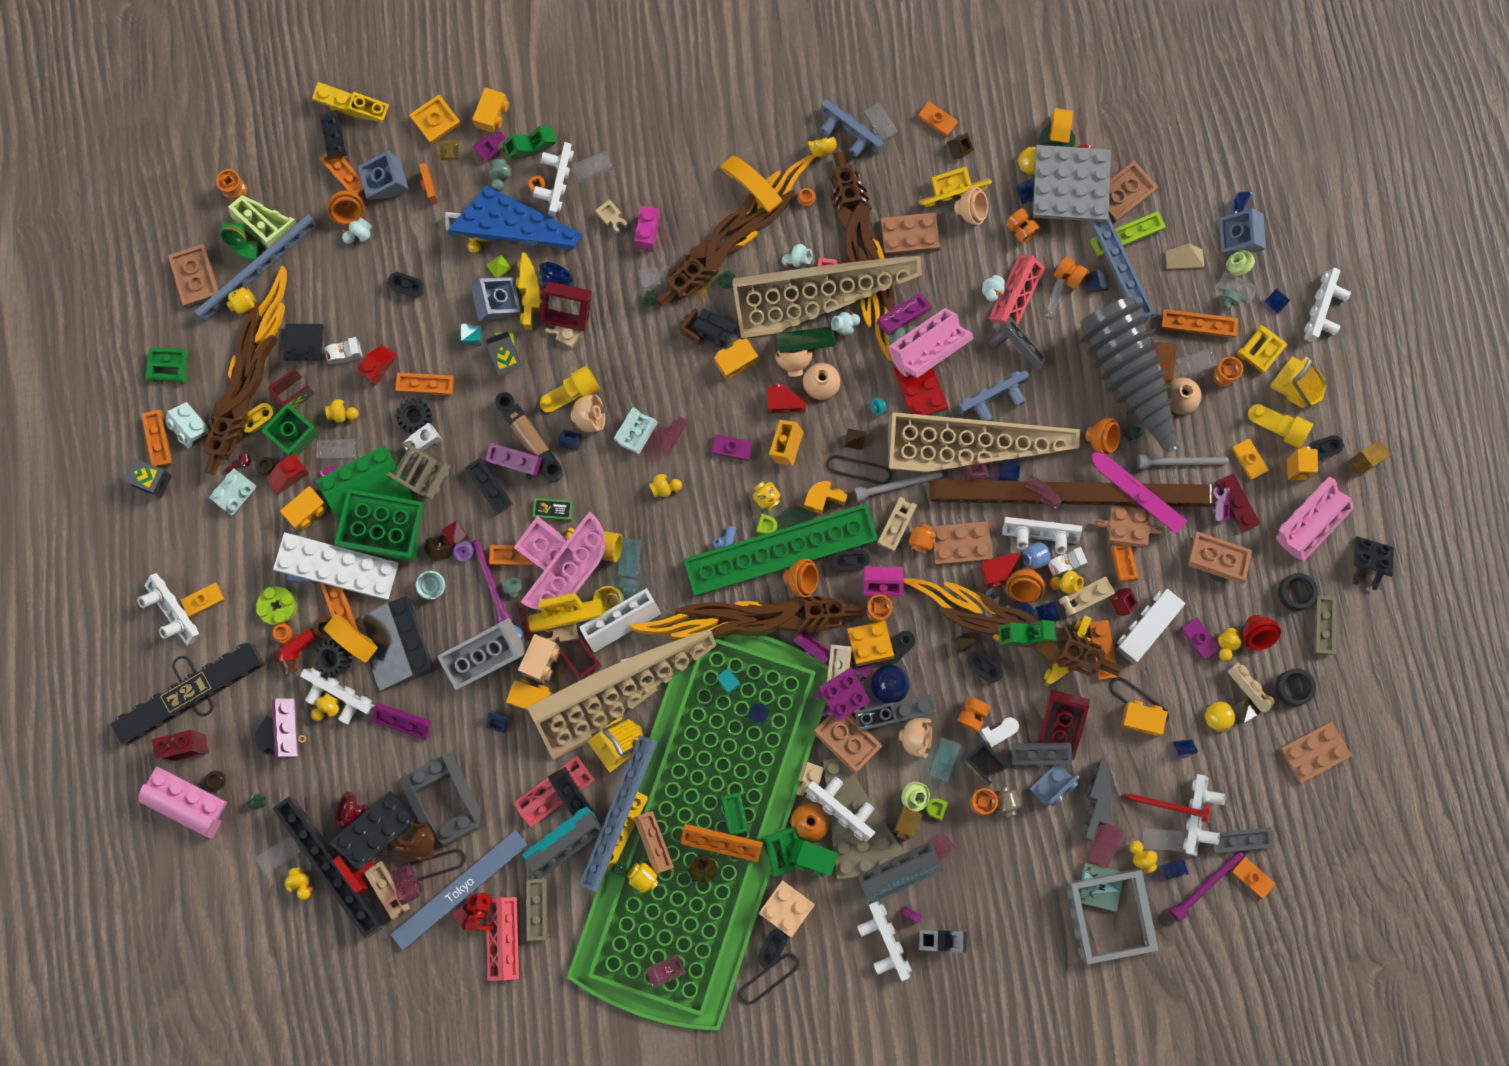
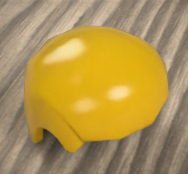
(822, 147)
(1027, 160)
(609, 596)
(1220, 716)

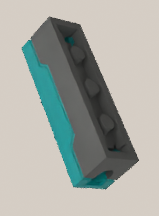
(562, 842)

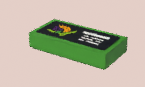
(553, 509)

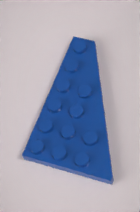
(502, 217)

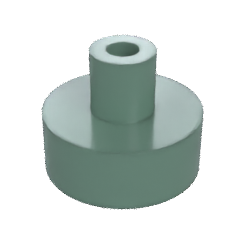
(1230, 298)
(512, 586)

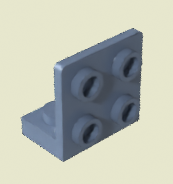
(1053, 785)

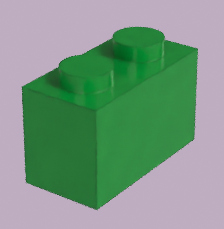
(813, 857)

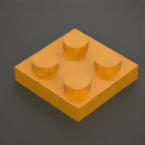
(435, 119)
(870, 643)

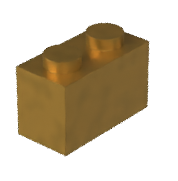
(1369, 457)
(907, 823)

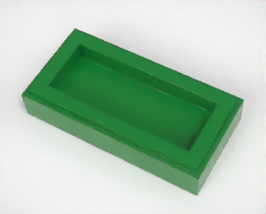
(734, 814)

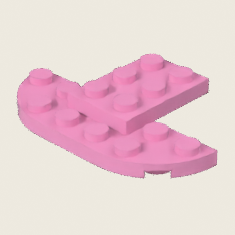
(564, 560)

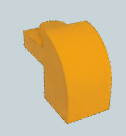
(1061, 125)
(820, 494)

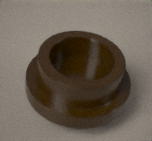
(265, 466)
(215, 780)

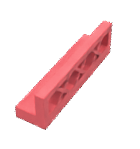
(1015, 288)
(544, 804)
(505, 939)

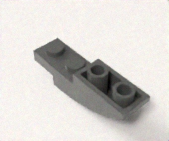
(895, 712)
(1100, 792)

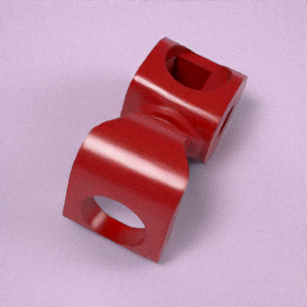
(477, 904)

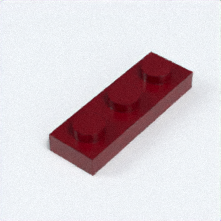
(1239, 504)

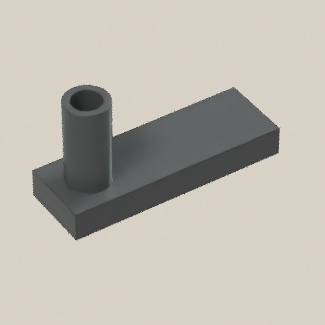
(1017, 336)

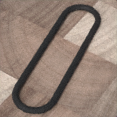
(862, 462)
(180, 680)
(1141, 692)
(443, 871)
(774, 985)

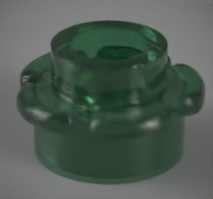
(726, 284)
(649, 298)
(1133, 432)
(256, 802)
(619, 868)

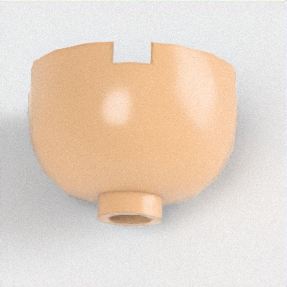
(587, 413)
(916, 737)

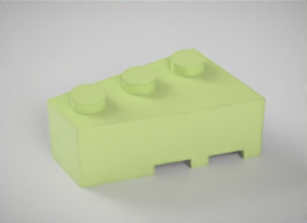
(260, 222)

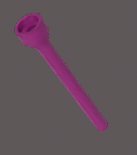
(502, 614)
(1179, 912)

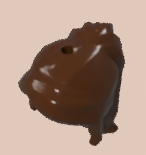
(418, 847)

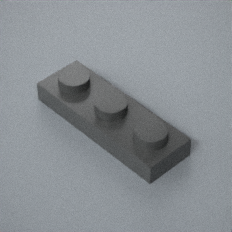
(1041, 753)
(1244, 840)

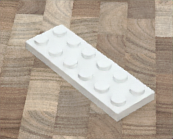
(335, 566)

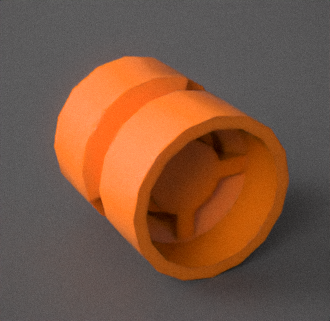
(231, 184)
(1019, 220)
(1070, 273)
(1227, 371)
(879, 608)
(974, 713)
(983, 802)

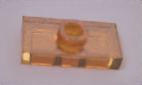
(1168, 363)

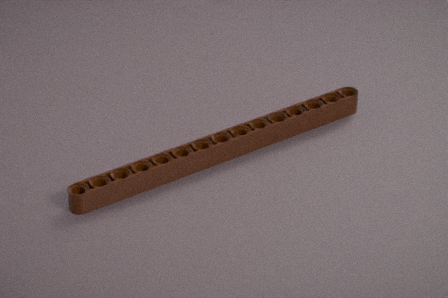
(1069, 492)

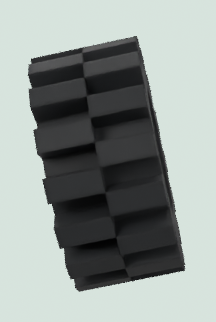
(409, 406)
(324, 661)

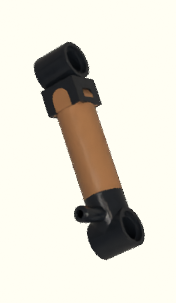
(528, 436)

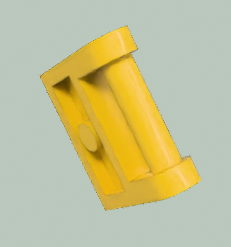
(1268, 351)

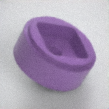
(463, 551)

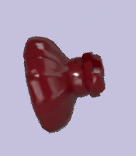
(348, 810)

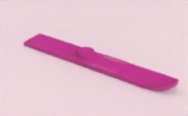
(1138, 492)

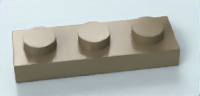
(1325, 625)
(536, 909)

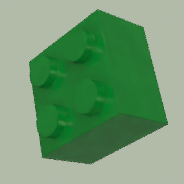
(290, 431)

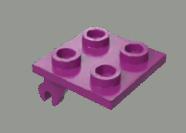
(843, 695)

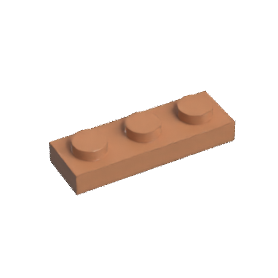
(653, 842)

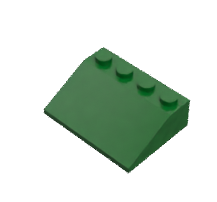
(364, 475)
(380, 525)

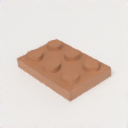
(1128, 190)
(910, 233)
(193, 275)
(962, 543)
(1219, 557)
(847, 742)
(1315, 752)

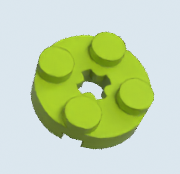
(270, 596)

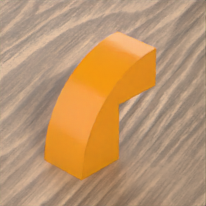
(350, 639)

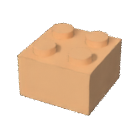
(540, 659)
(786, 908)

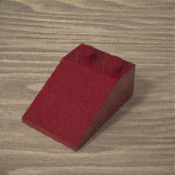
(1064, 719)

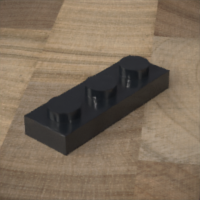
(333, 135)
(488, 486)
(569, 791)

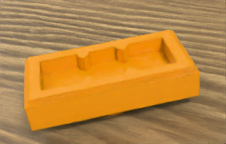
(1250, 459)
(202, 600)

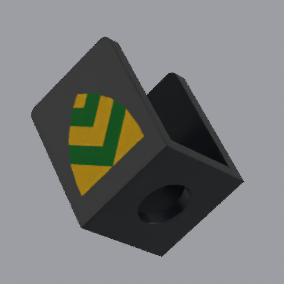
(503, 353)
(147, 478)
(992, 755)

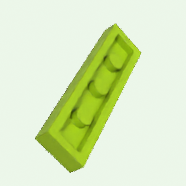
(1134, 231)

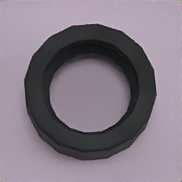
(1311, 586)
(1309, 681)

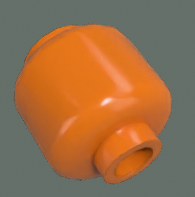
(922, 538)

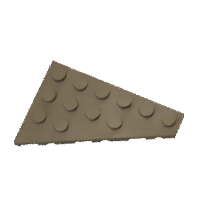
(853, 854)

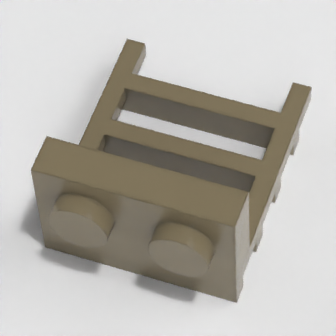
(429, 477)

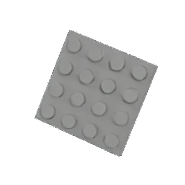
(1071, 183)

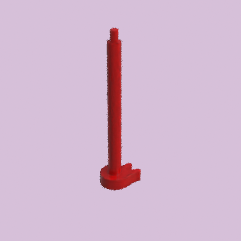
(1205, 813)

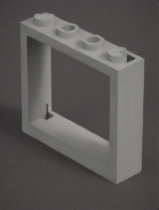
(1143, 909)

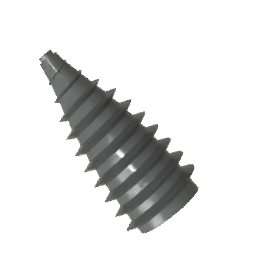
(1132, 365)

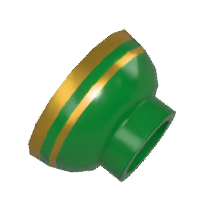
(233, 235)

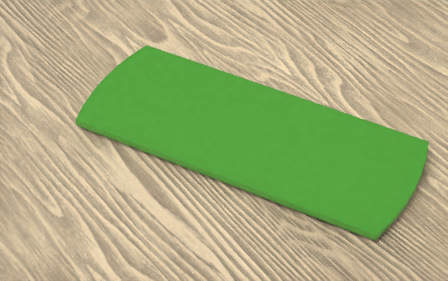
(703, 753)

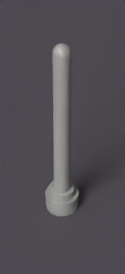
(1145, 461)
(863, 493)

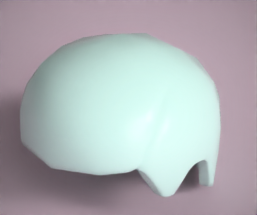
(430, 585)

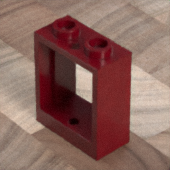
(564, 319)
(186, 745)

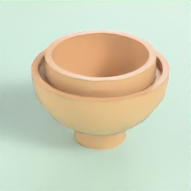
(972, 206)
(794, 361)
(821, 389)
(1183, 403)

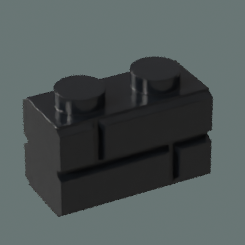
(714, 328)

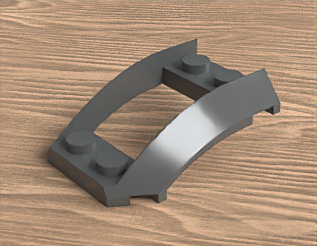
(431, 774)

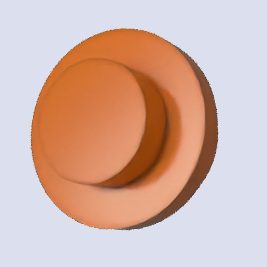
(806, 197)
(282, 633)

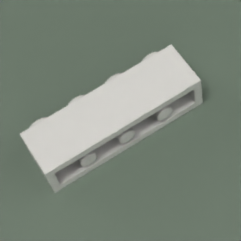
(617, 620)
(1150, 626)

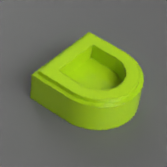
(766, 525)
(936, 808)

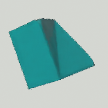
(471, 334)
(728, 681)

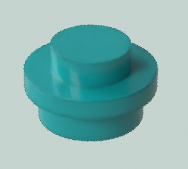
(878, 406)

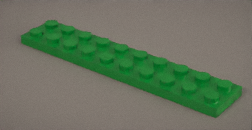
(780, 549)

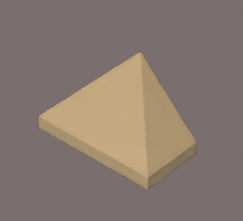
(1184, 257)

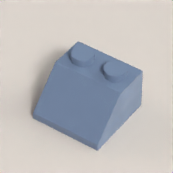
(383, 176)
(1242, 232)
(495, 298)

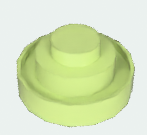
(1240, 262)
(915, 796)

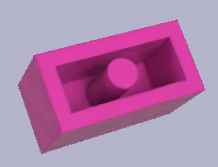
(647, 228)
(883, 580)

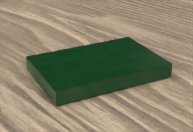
(805, 339)

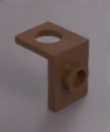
(686, 323)

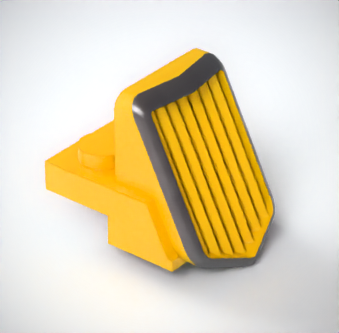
(1300, 382)
(616, 742)

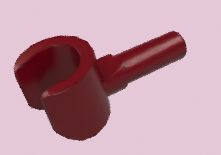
(244, 461)

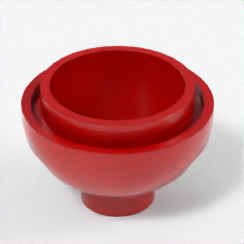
(1260, 633)

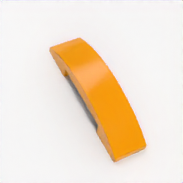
(752, 181)

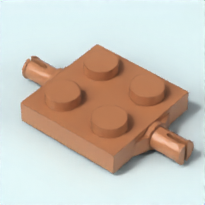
(1128, 526)

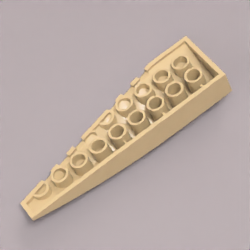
(790, 297)
(944, 443)
(578, 711)

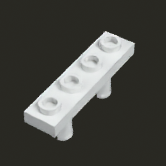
(560, 163)
(1319, 310)
(1042, 530)
(175, 614)
(331, 685)
(845, 817)
(1194, 823)
(895, 949)

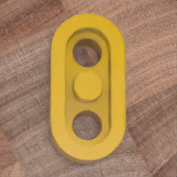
(258, 417)

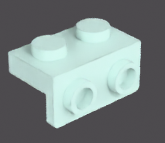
(185, 424)
(635, 431)
(232, 491)

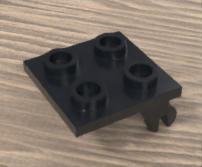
(303, 342)
(1374, 557)

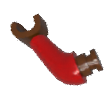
(290, 649)

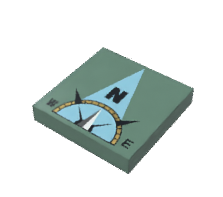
(1103, 895)

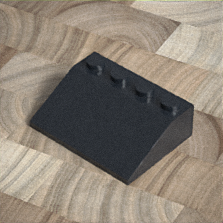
(400, 643)

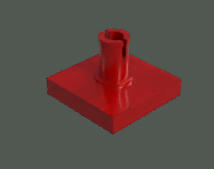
(354, 878)

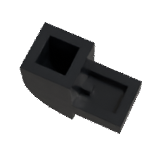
(265, 736)
(942, 940)

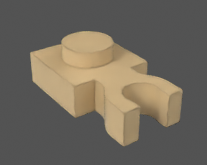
(610, 215)
(565, 335)
(565, 633)
(809, 773)

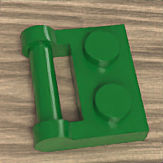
(167, 359)
(785, 840)

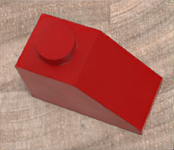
(376, 364)
(783, 400)
(287, 473)
(998, 569)

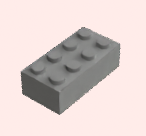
(482, 654)

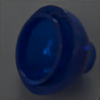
(553, 273)
(883, 691)

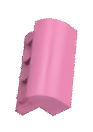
(929, 343)
(1314, 520)
(182, 802)

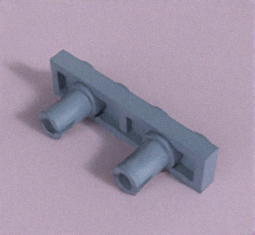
(856, 129)
(1001, 387)

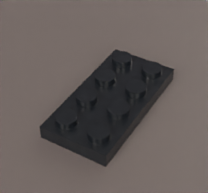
(373, 831)

